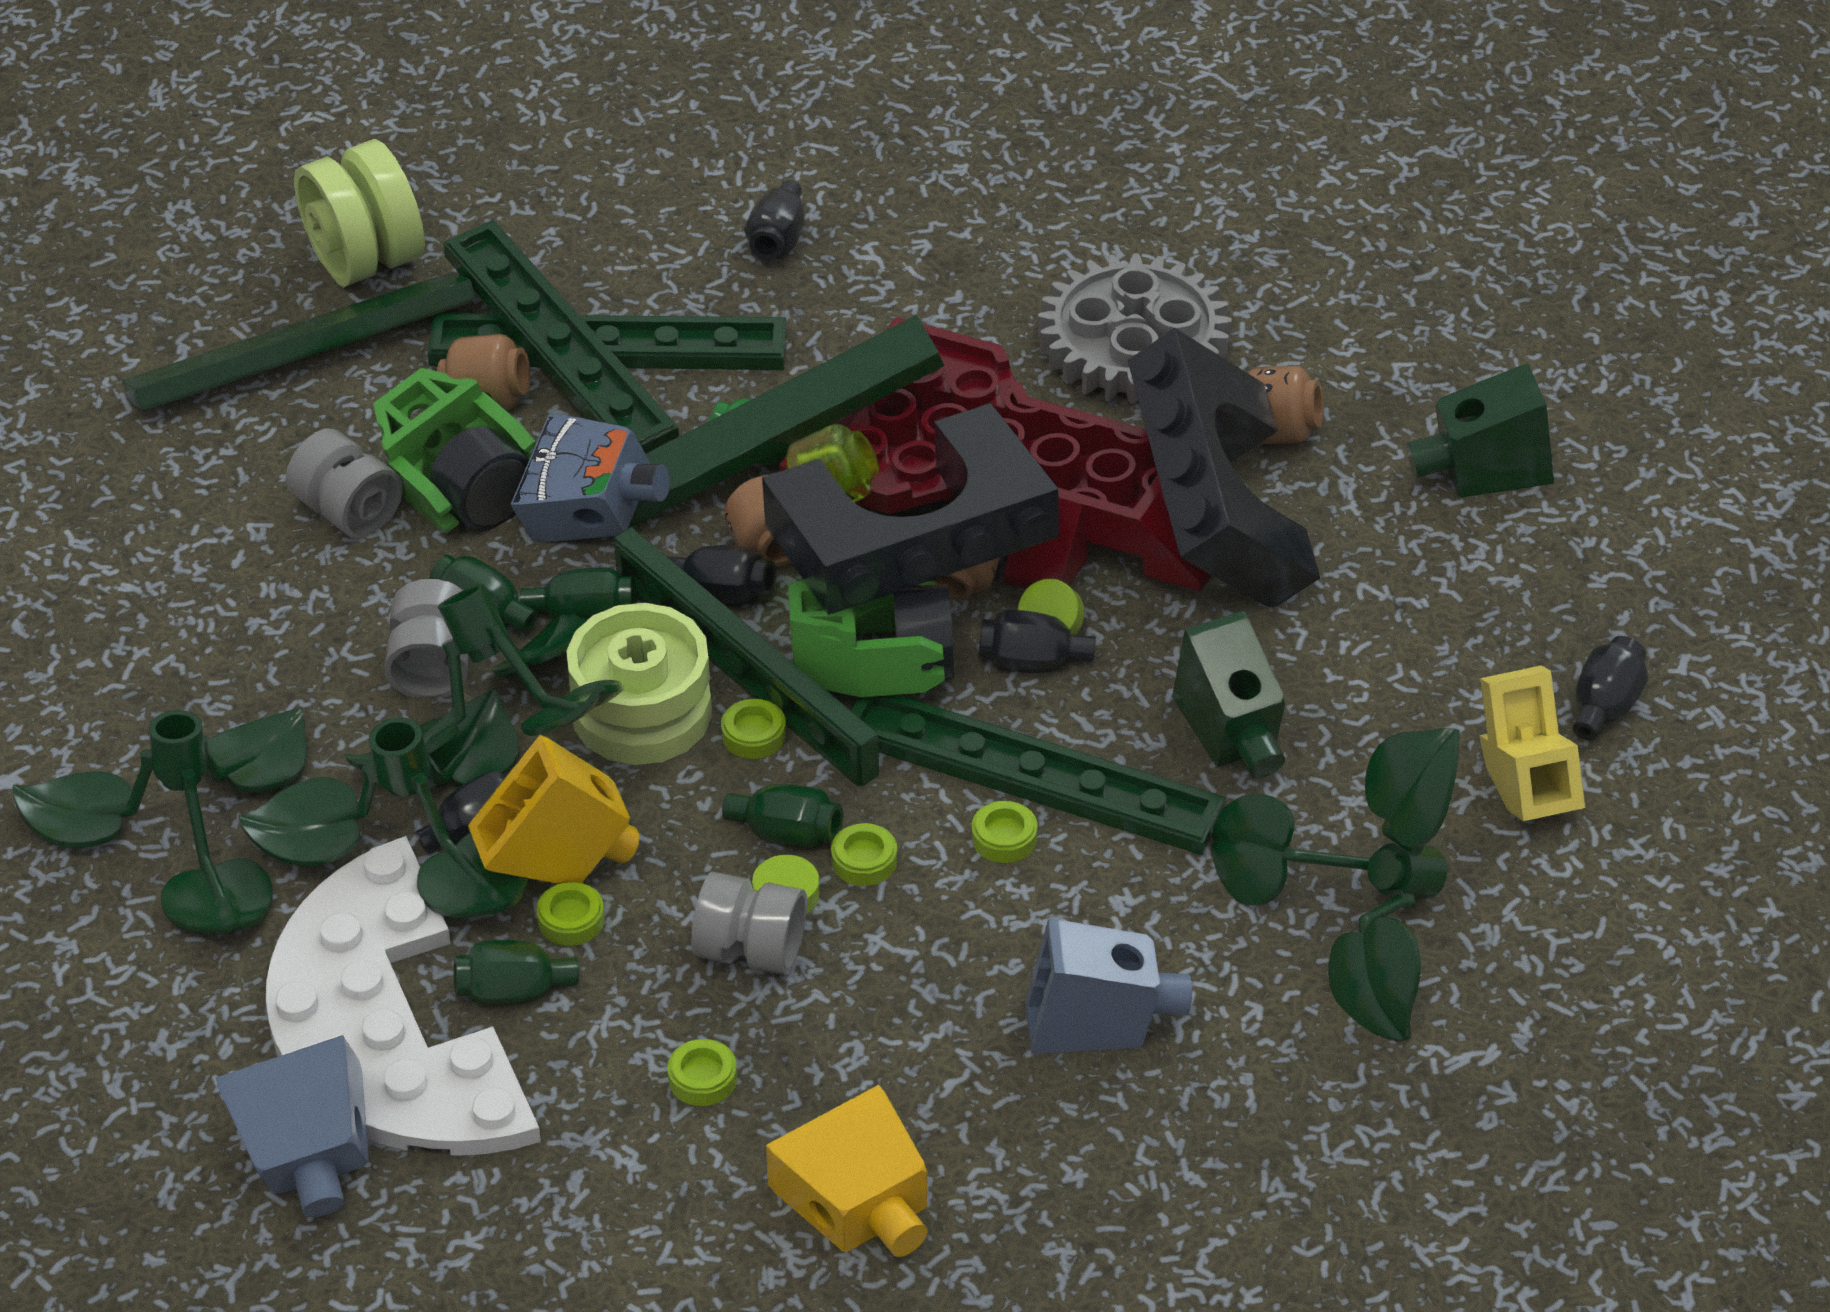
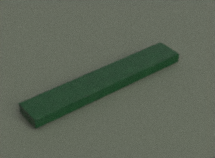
(556, 335)
(298, 340)
(649, 340)
(792, 412)
(753, 661)
(1042, 771)

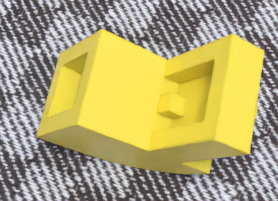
(1523, 750)

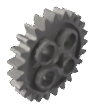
(1118, 311)

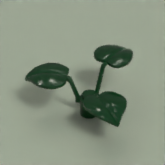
(482, 634)
(254, 757)
(318, 816)
(1379, 967)

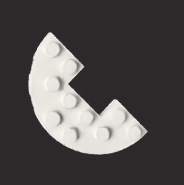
(338, 980)

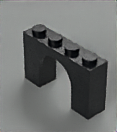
(1197, 422)
(860, 555)

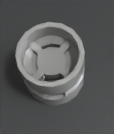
(343, 483)
(414, 649)
(750, 923)

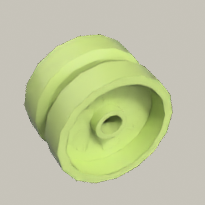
(359, 212)
(664, 678)

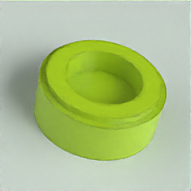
(1056, 600)
(753, 728)
(1004, 831)
(864, 854)
(791, 872)
(570, 913)
(702, 1072)

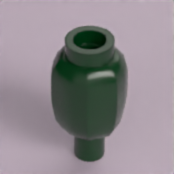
(470, 571)
(581, 591)
(787, 814)
(510, 973)

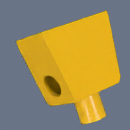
(553, 819)
(854, 1175)

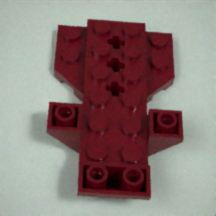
(1098, 464)

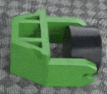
(455, 455)
(908, 664)

